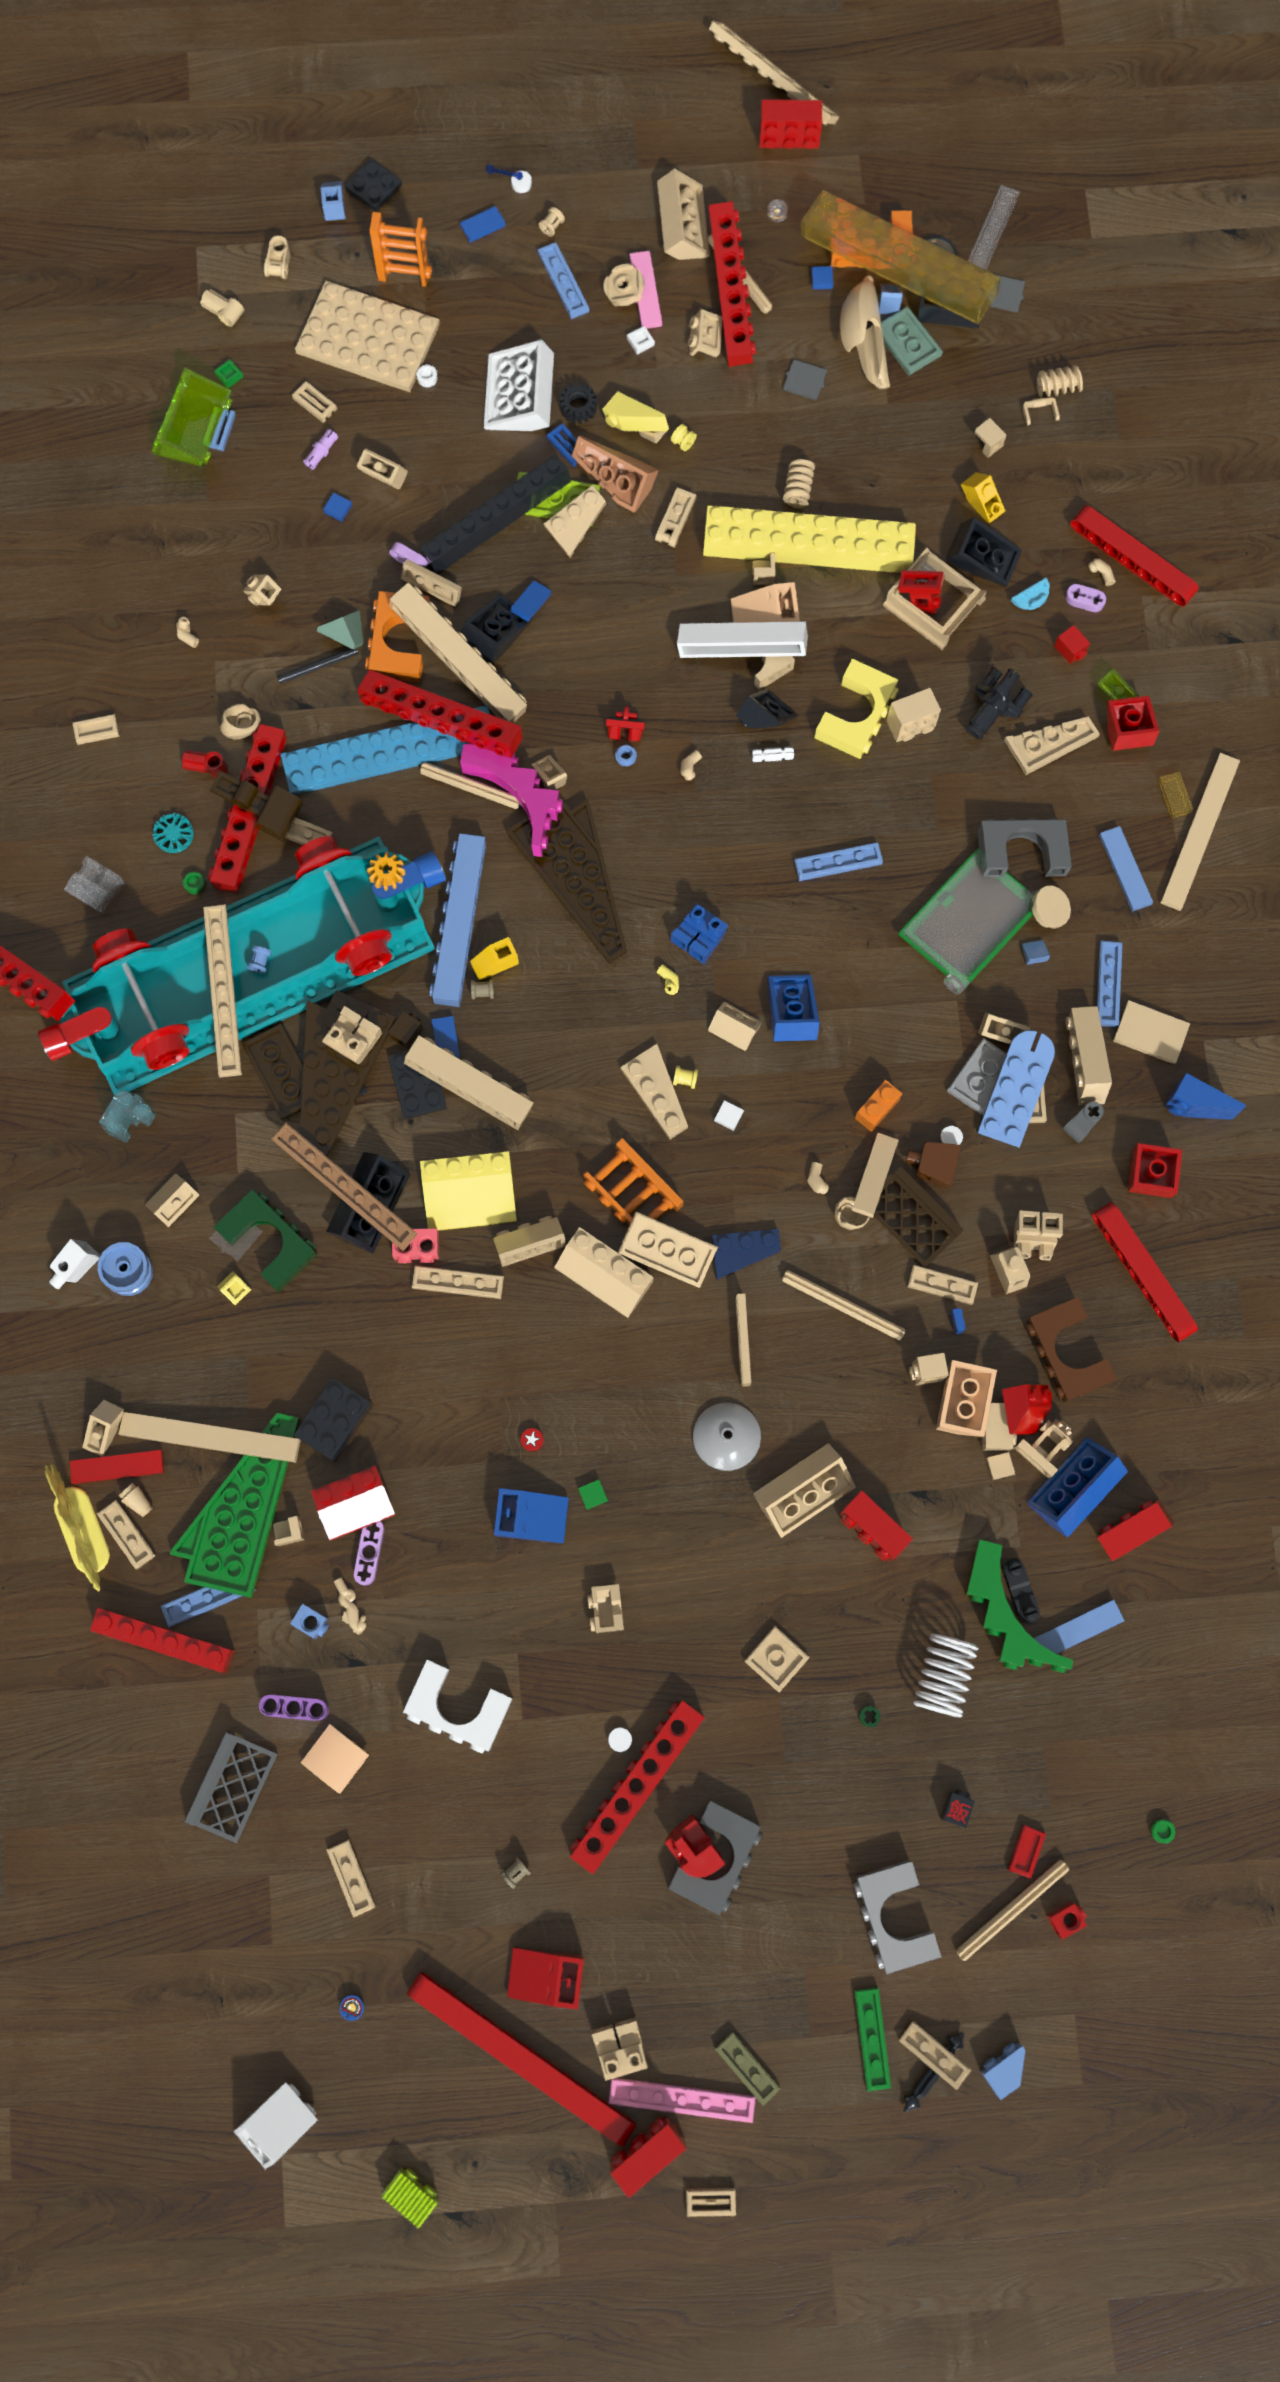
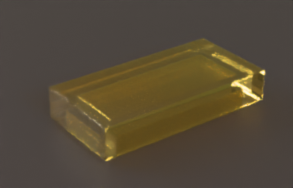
(1175, 794)

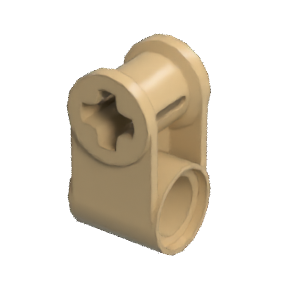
(277, 261)

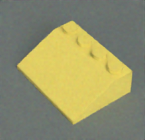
(468, 1191)

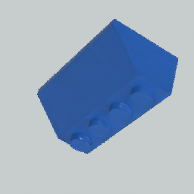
(1077, 1486)

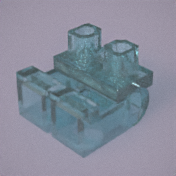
(123, 1112)

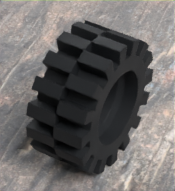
(576, 392)

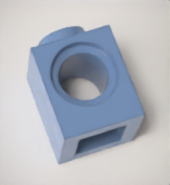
(301, 1616)

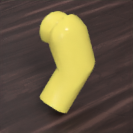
(671, 979)

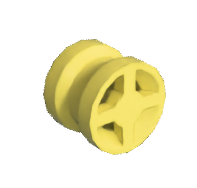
(683, 437)

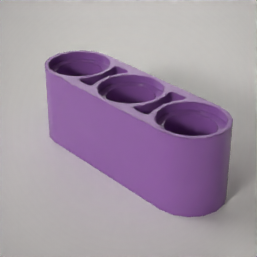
(283, 1703)

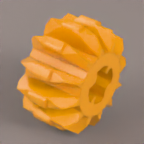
(394, 873)

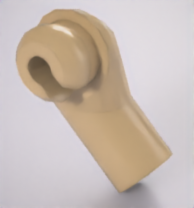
(1105, 569)
(184, 633)
(687, 765)
(815, 1180)

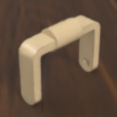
(1040, 403)

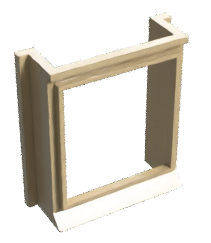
(919, 620)

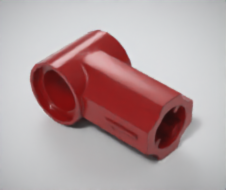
(203, 762)

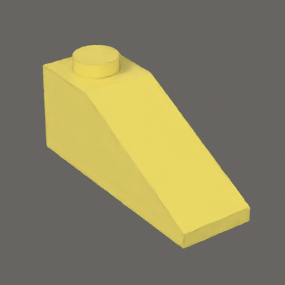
(632, 415)

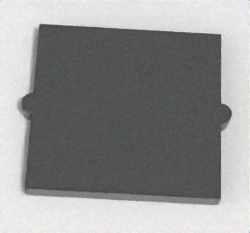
(1009, 294)
(805, 380)

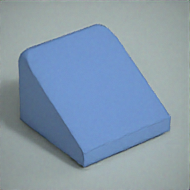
(1035, 952)

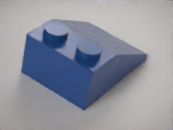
(793, 1008)
(1200, 1100)

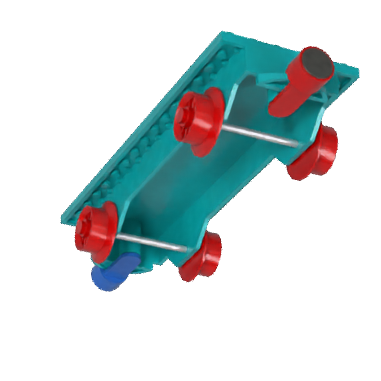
(327, 931)

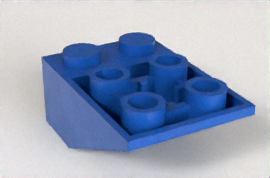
(531, 1516)

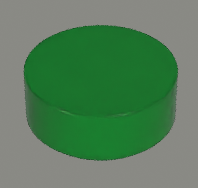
(194, 883)
(1162, 1831)

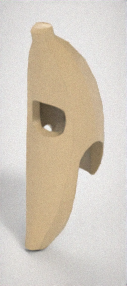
(857, 309)

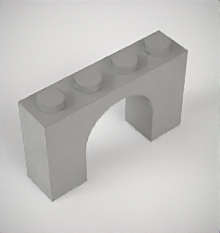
(893, 1952)

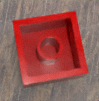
(1155, 1170)

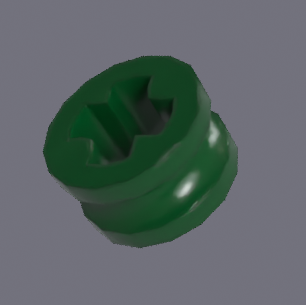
(862, 1716)

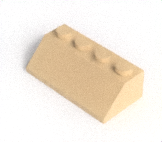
(683, 216)
(604, 1272)
(804, 1490)

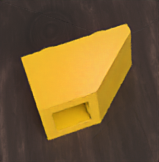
(983, 496)
(495, 959)

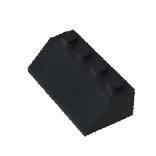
(381, 1180)

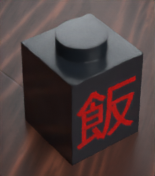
(958, 1808)

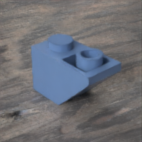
(333, 200)
(1006, 2071)

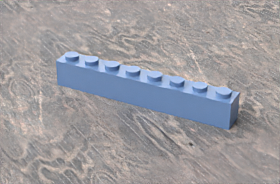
(459, 920)

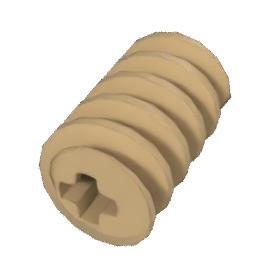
(1058, 380)
(798, 483)

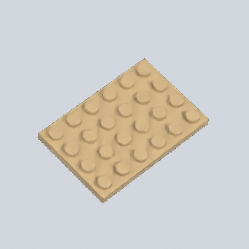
(367, 336)

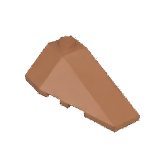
(618, 473)

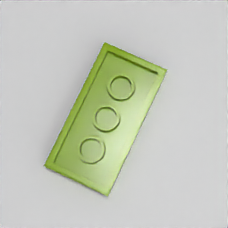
(560, 499)

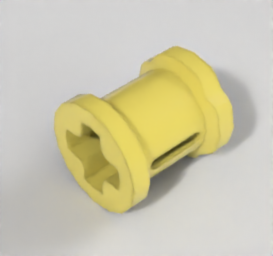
(685, 1077)

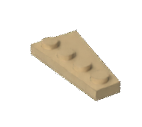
(653, 1085)

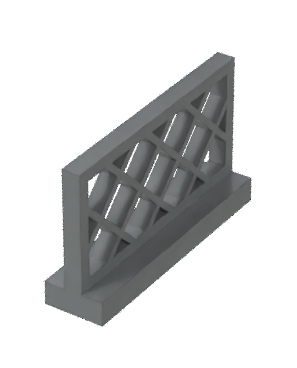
(212, 1778)

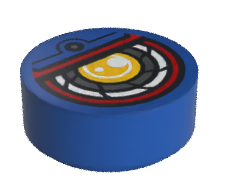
(352, 2007)

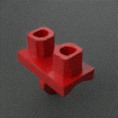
(615, 726)

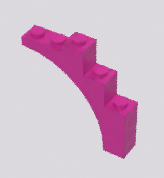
(522, 783)

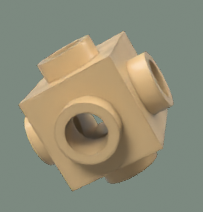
(261, 589)

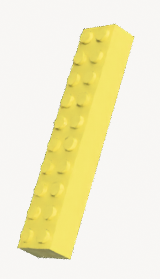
(809, 539)

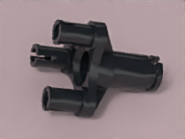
(996, 701)

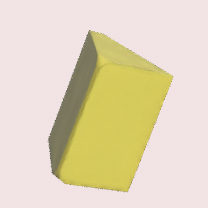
(233, 1288)

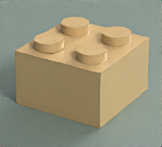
(913, 715)

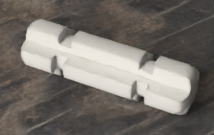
(773, 754)

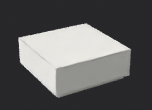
(640, 340)
(729, 1115)

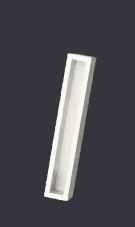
(742, 639)

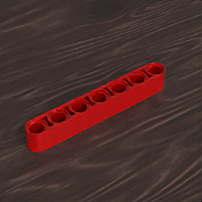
(1134, 555)
(1144, 1272)

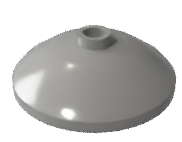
(722, 1452)

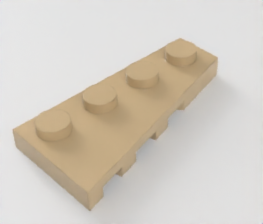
(1043, 746)

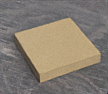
(776, 1659)

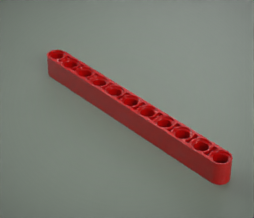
(521, 2059)

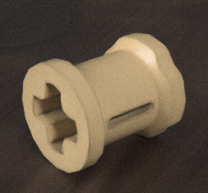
(551, 221)

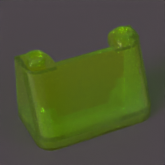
(192, 419)

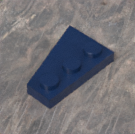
(743, 1249)

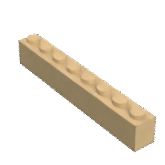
(457, 654)

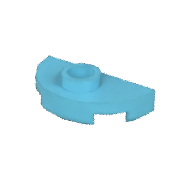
(1033, 596)

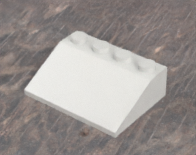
(519, 388)

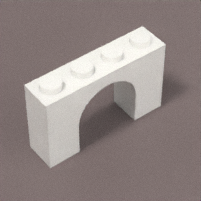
(424, 1707)

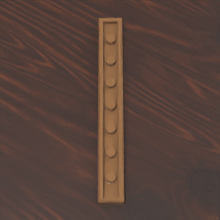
(344, 1186)

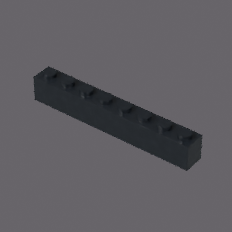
(496, 514)

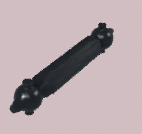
(930, 2076)

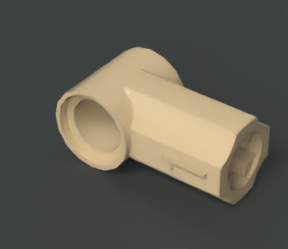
(226, 310)

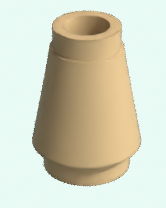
(136, 1500)

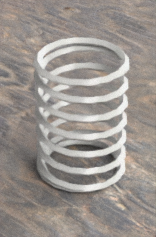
(958, 1645)

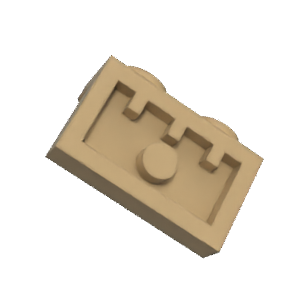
(705, 333)

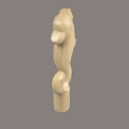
(351, 1615)

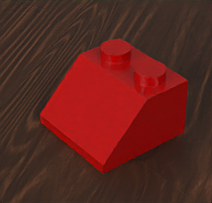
(1131, 723)
(1026, 1408)

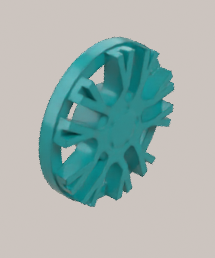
(173, 833)

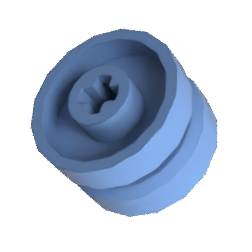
(114, 1262)

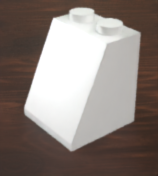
(276, 2125)

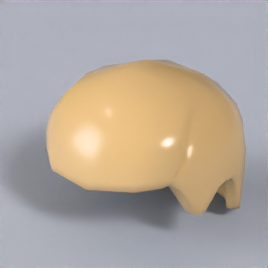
(846, 1217)

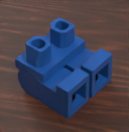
(699, 933)

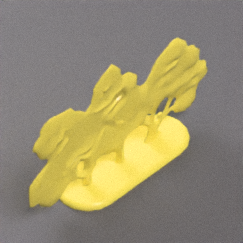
(79, 1527)

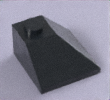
(764, 710)

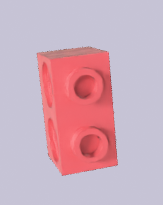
(415, 1251)

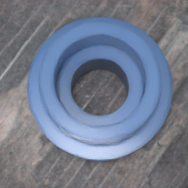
(626, 749)

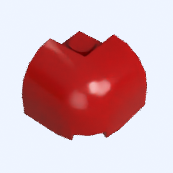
(694, 1849)

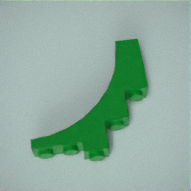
(1017, 1643)

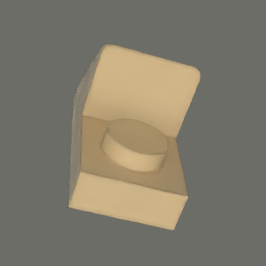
(550, 773)

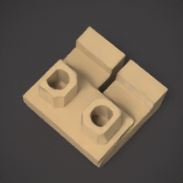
(352, 1035)
(1037, 1233)
(621, 2061)

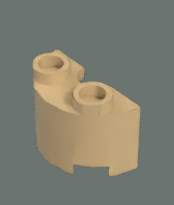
(607, 1609)

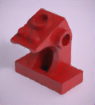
(925, 594)

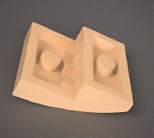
(334, 1758)

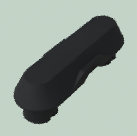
(1021, 1590)

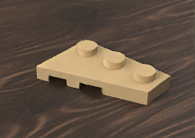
(575, 519)

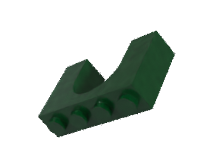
(253, 1212)

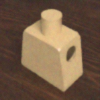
(1011, 1269)

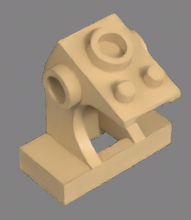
(1059, 1433)

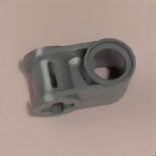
(1082, 1123)

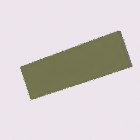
(747, 2068)

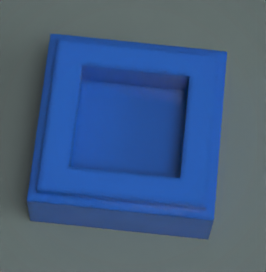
(822, 278)
(337, 507)
(957, 1321)

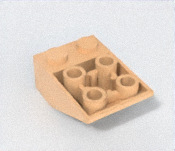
(767, 604)

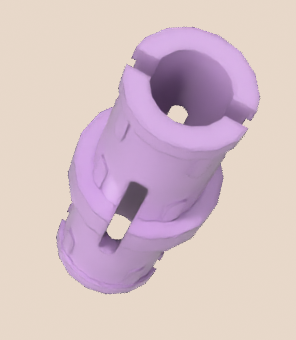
(320, 449)

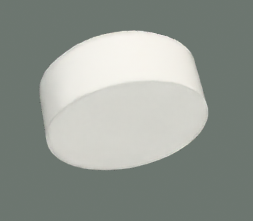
(522, 185)
(426, 375)
(951, 1135)
(620, 1739)

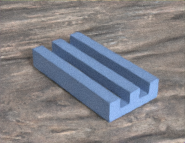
(231, 416)

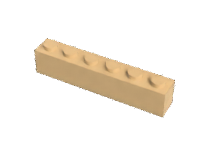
(467, 1082)

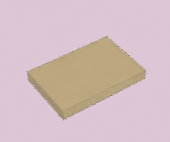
(1151, 1032)

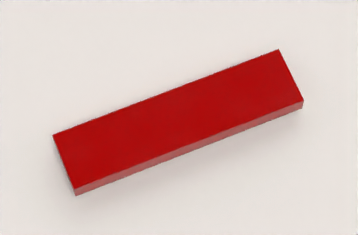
(116, 1467)

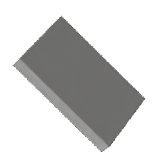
(978, 1076)

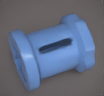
(259, 959)

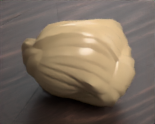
(239, 721)

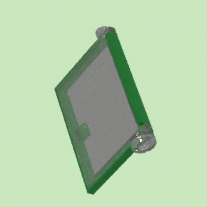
(968, 922)

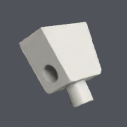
(72, 1262)

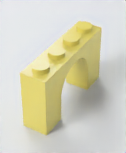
(856, 736)

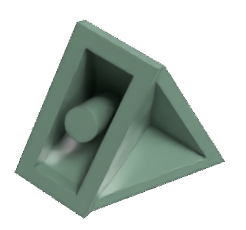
(345, 630)

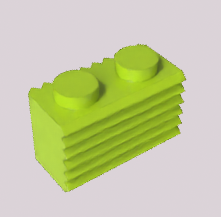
(410, 2196)

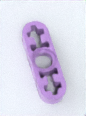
(360, 1568)

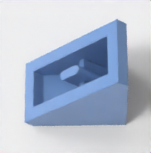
(889, 299)

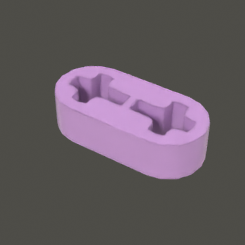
(402, 553)
(1085, 598)

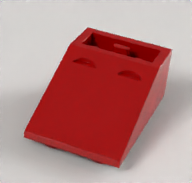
(545, 1977)

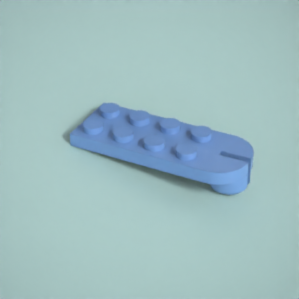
(1017, 1088)

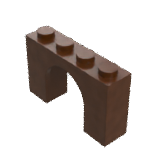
(1068, 1381)

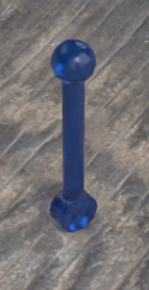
(490, 169)

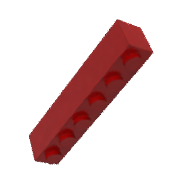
(162, 1640)

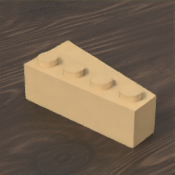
(1089, 1055)

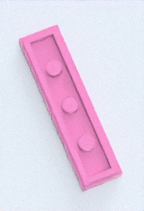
(648, 305)

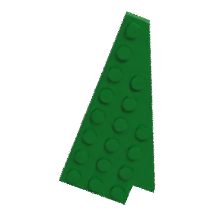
(234, 1526)

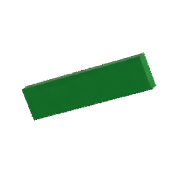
(872, 2039)

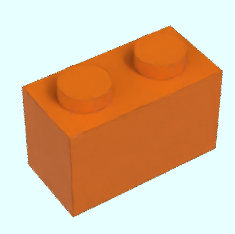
(878, 1106)

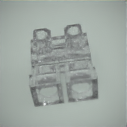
(95, 885)

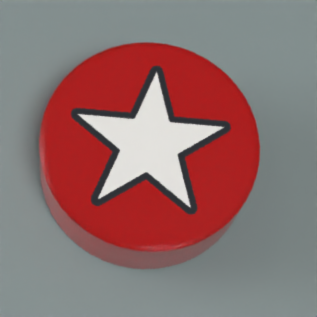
(532, 1439)

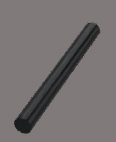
(317, 665)

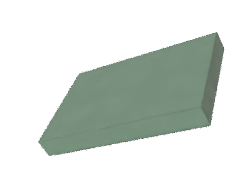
(909, 341)

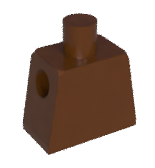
(936, 1162)

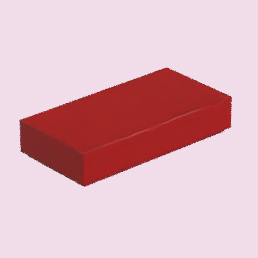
(1026, 1851)

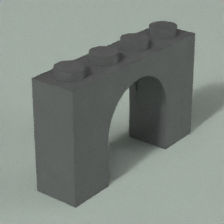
(1048, 835)
(715, 1892)

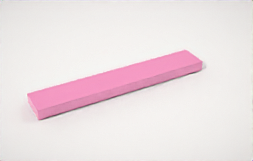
(682, 2099)

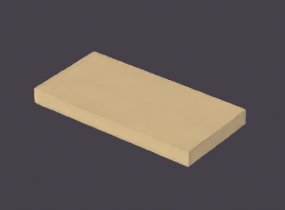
(667, 1249)

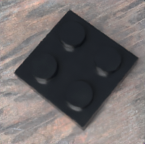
(373, 185)

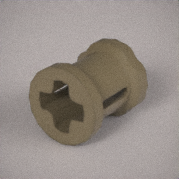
(482, 989)
(515, 1872)

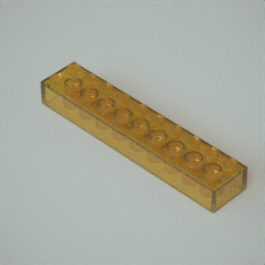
(900, 256)

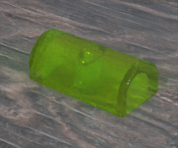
(1116, 686)

